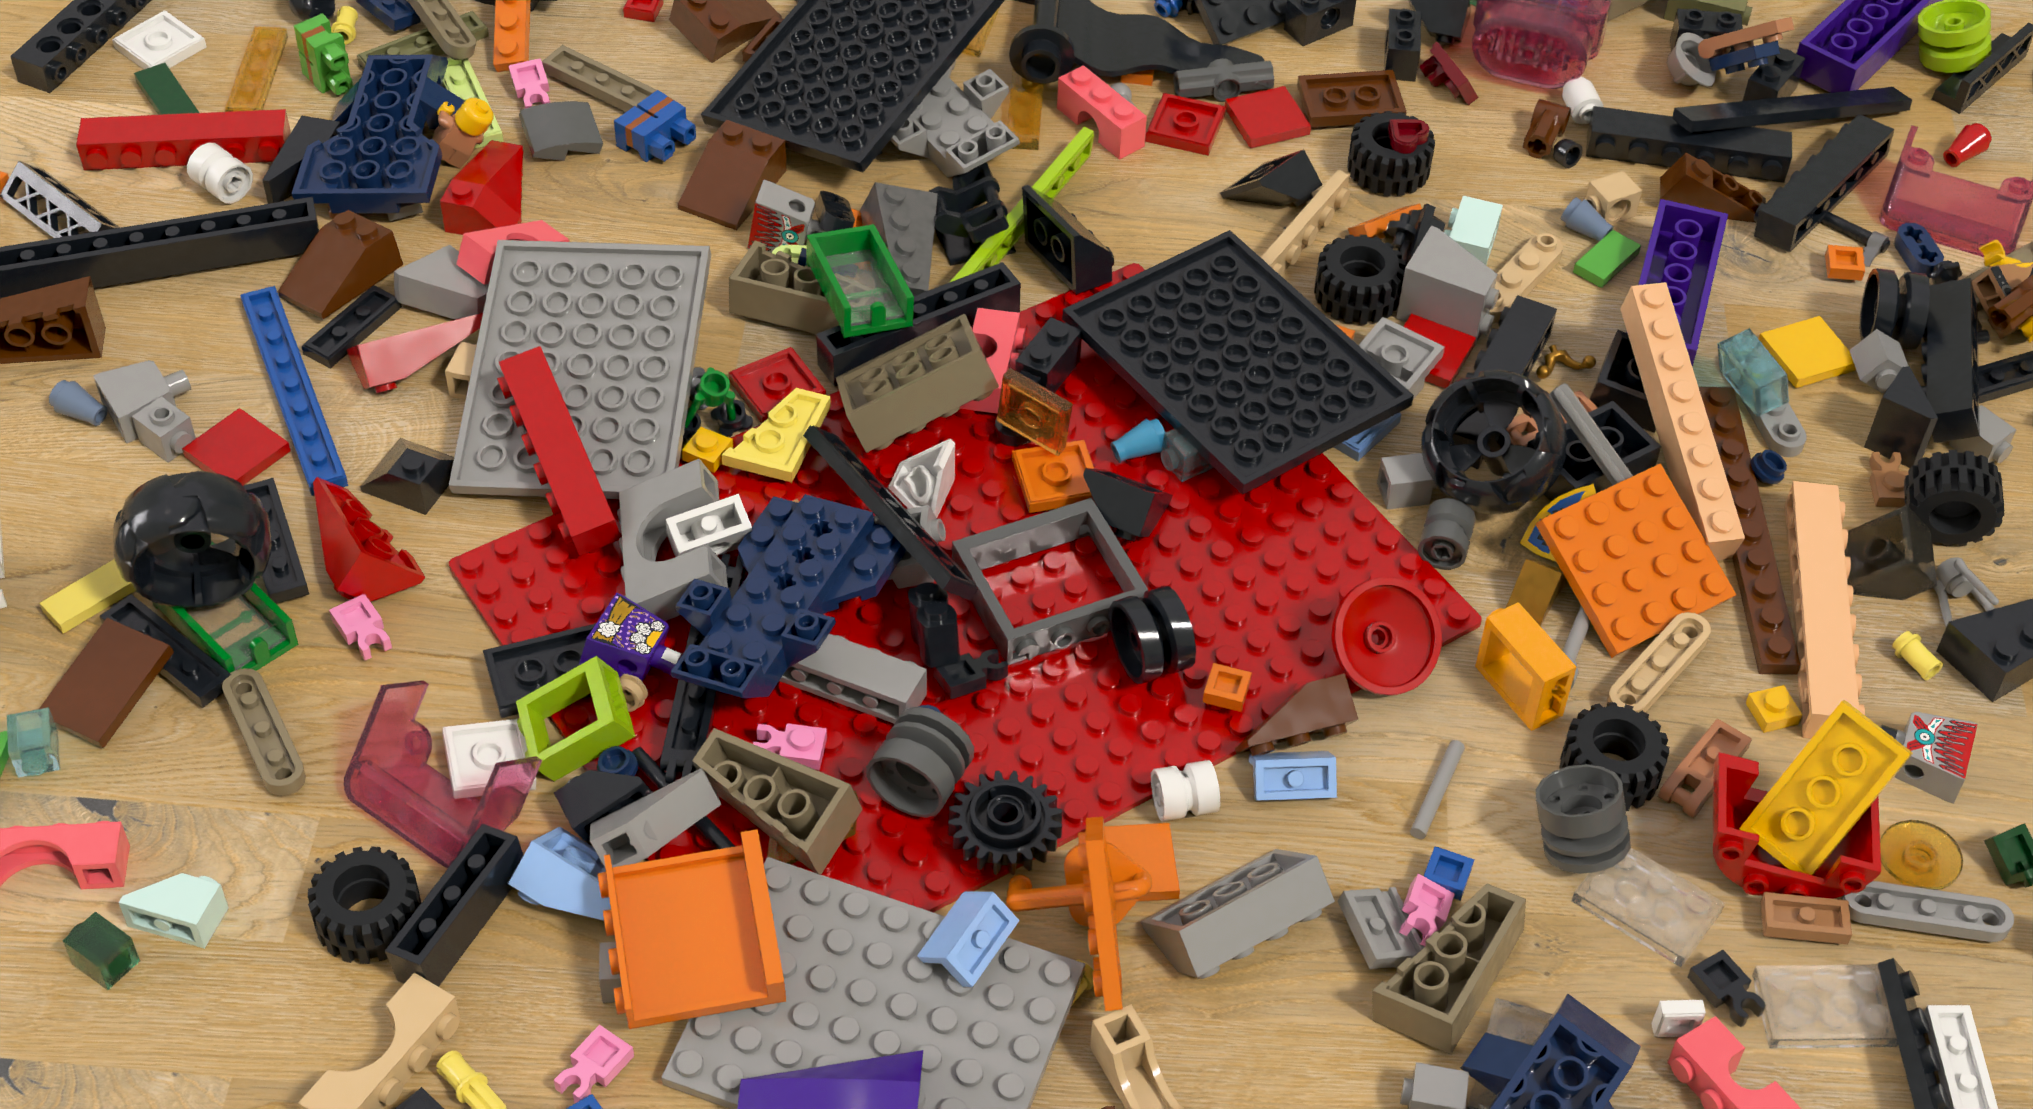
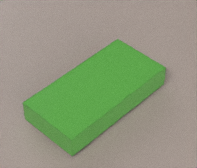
(1606, 258)

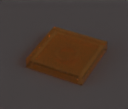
(1034, 412)

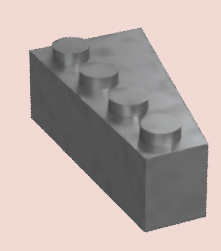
(907, 228)

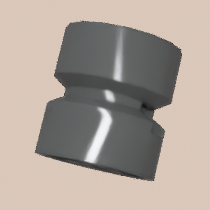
(1447, 533)

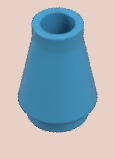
(1140, 441)

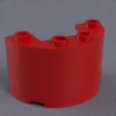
(1741, 859)

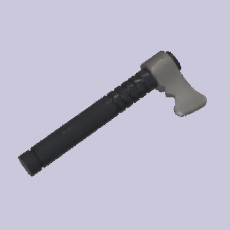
(1874, 241)

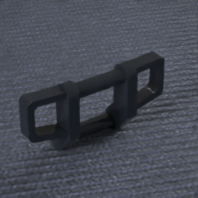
(968, 192)

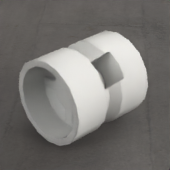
(219, 173)
(1186, 790)

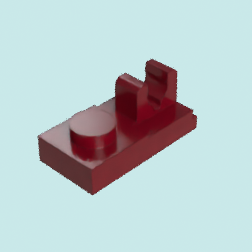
(1445, 69)

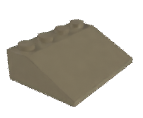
(916, 384)

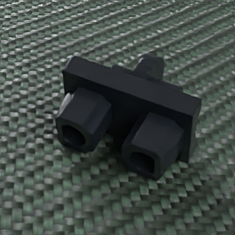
(1412, 229)

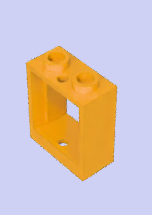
(1532, 697)

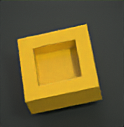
(707, 447)
(1773, 708)

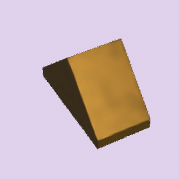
(1537, 588)

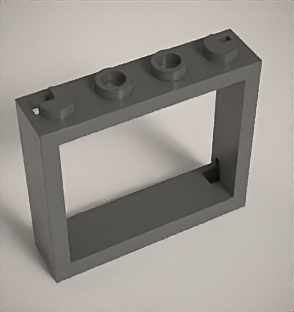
(1032, 536)

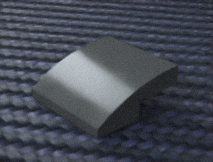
(560, 127)

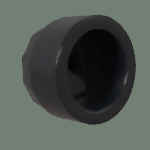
(1567, 152)

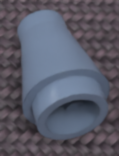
(1585, 219)
(76, 402)

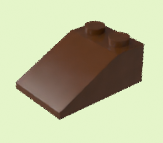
(720, 25)
(732, 174)
(341, 264)

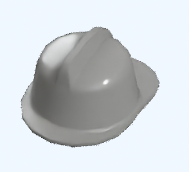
(1686, 63)

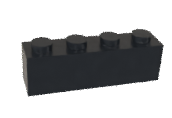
(456, 907)

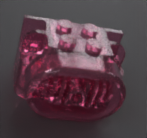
(1538, 39)

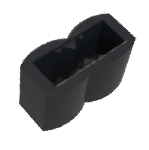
(933, 625)

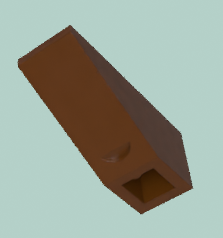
(1699, 185)
(1312, 709)

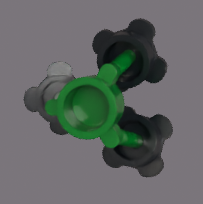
(712, 390)

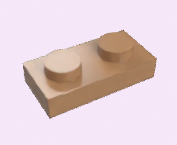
(1806, 918)

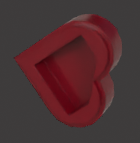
(1407, 134)

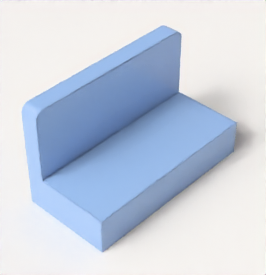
(1294, 775)
(970, 936)

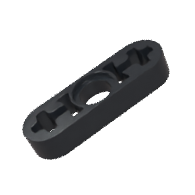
(833, 212)

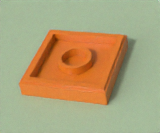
(1051, 479)
(1153, 850)

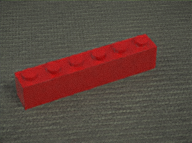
(173, 138)
(559, 450)

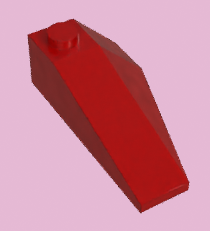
(357, 549)

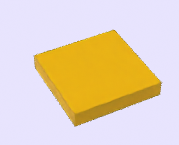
(1808, 351)

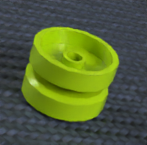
(1954, 35)

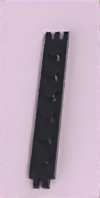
(693, 704)

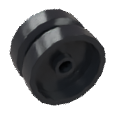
(1895, 306)
(1152, 634)

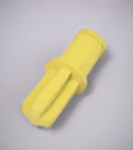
(469, 1085)

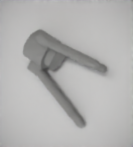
(1959, 581)

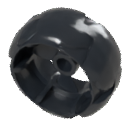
(1525, 471)
(167, 545)

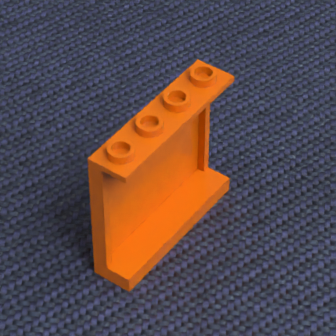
(692, 934)

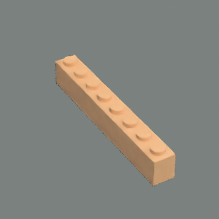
(1681, 416)
(1821, 603)

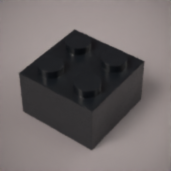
(1622, 383)

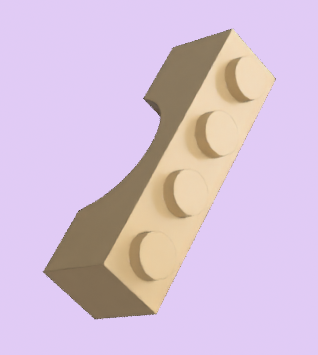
(421, 1021)
(1129, 1061)

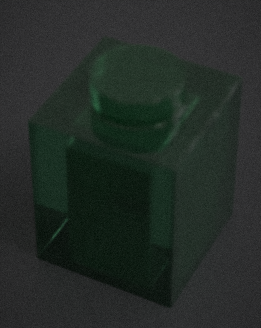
(101, 950)

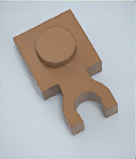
(1887, 481)

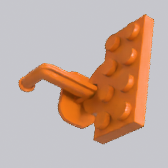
(1099, 894)

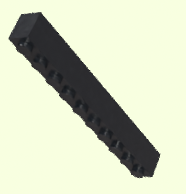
(161, 247)

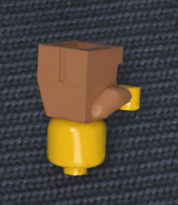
(462, 130)

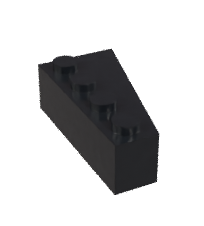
(1992, 648)

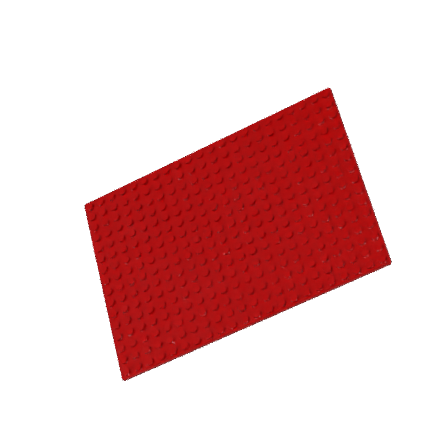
(1249, 568)

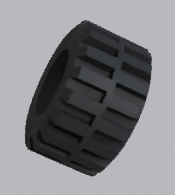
(1379, 165)
(1359, 279)
(1956, 496)
(1626, 735)
(355, 879)

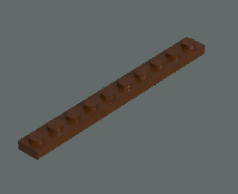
(1755, 559)

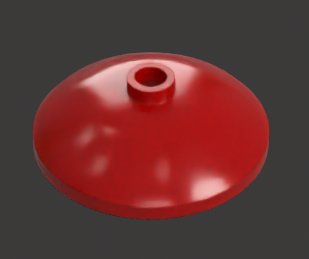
(1406, 634)

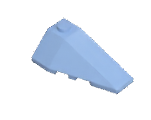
(561, 875)

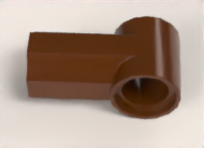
(1546, 125)
(2013, 308)

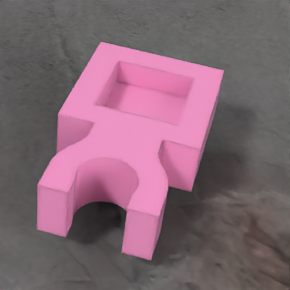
(530, 82)
(360, 622)
(797, 743)
(1426, 906)
(595, 1060)

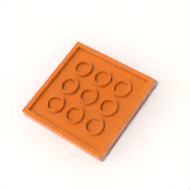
(1635, 559)

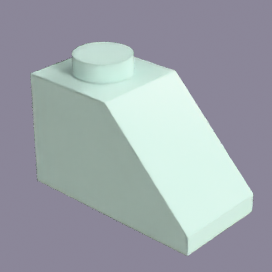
(177, 908)

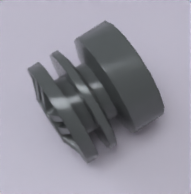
(920, 762)
(1583, 818)

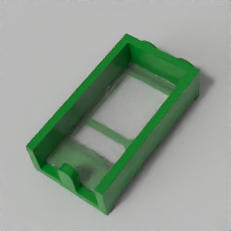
(860, 280)
(238, 632)

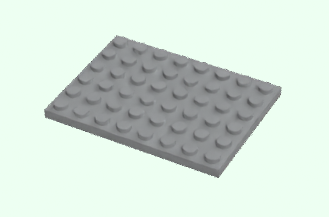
(620, 345)
(867, 995)

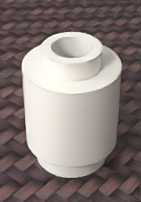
(1581, 97)

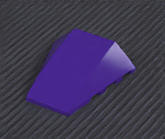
(858, 1084)

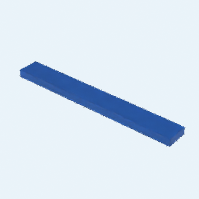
(293, 388)

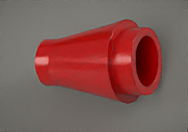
(1969, 143)

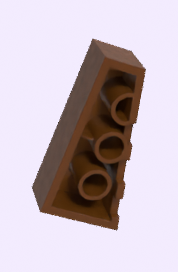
(52, 324)

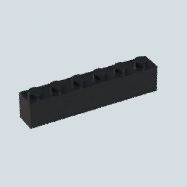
(1662, 142)
(1822, 182)
(987, 289)
(1511, 348)
(1952, 360)

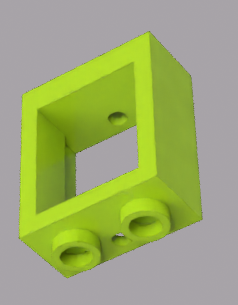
(587, 744)

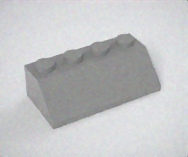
(1240, 912)

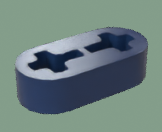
(1917, 248)

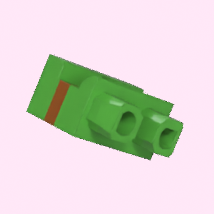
(323, 55)

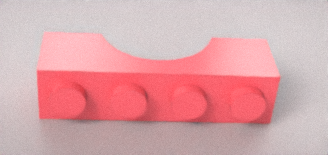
(90, 851)

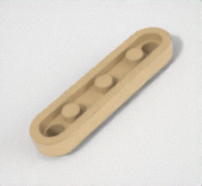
(1526, 270)
(1661, 662)

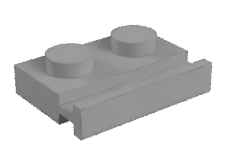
(1376, 923)

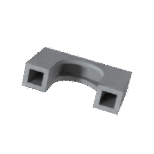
(643, 528)

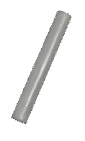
(1437, 789)

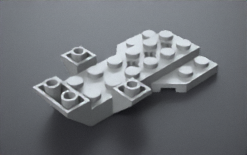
(957, 125)

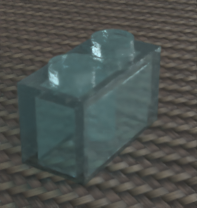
(1753, 372)

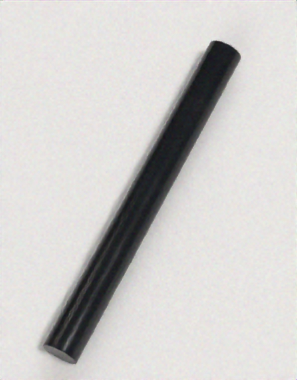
(657, 777)

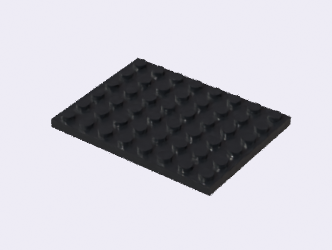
(848, 73)
(1237, 360)

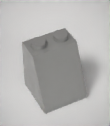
(1448, 286)

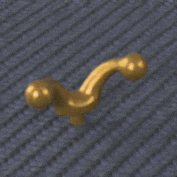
(1562, 355)

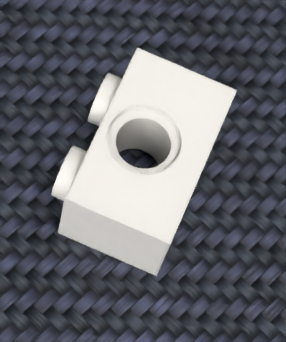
(718, 525)

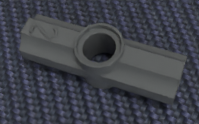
(1224, 79)

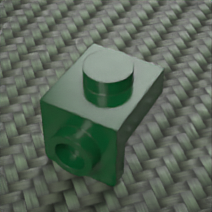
(2013, 855)

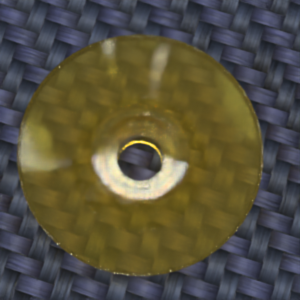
(1921, 855)

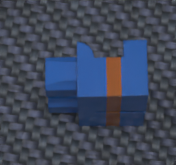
(654, 127)

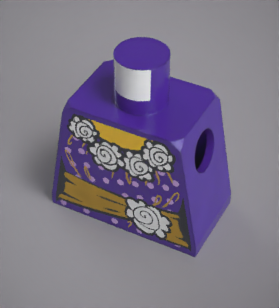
(630, 640)

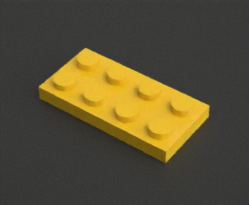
(1826, 789)

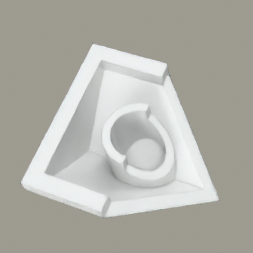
(926, 477)

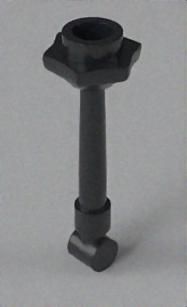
(1946, 272)

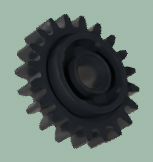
(980, 828)

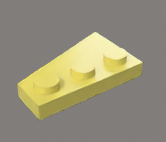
(778, 443)

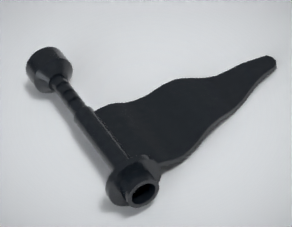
(1107, 43)

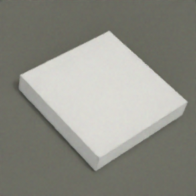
(159, 41)
(474, 751)

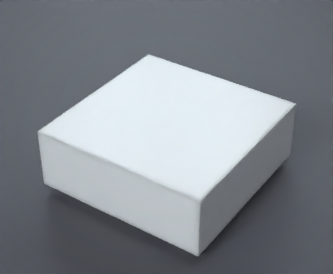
(1677, 1017)

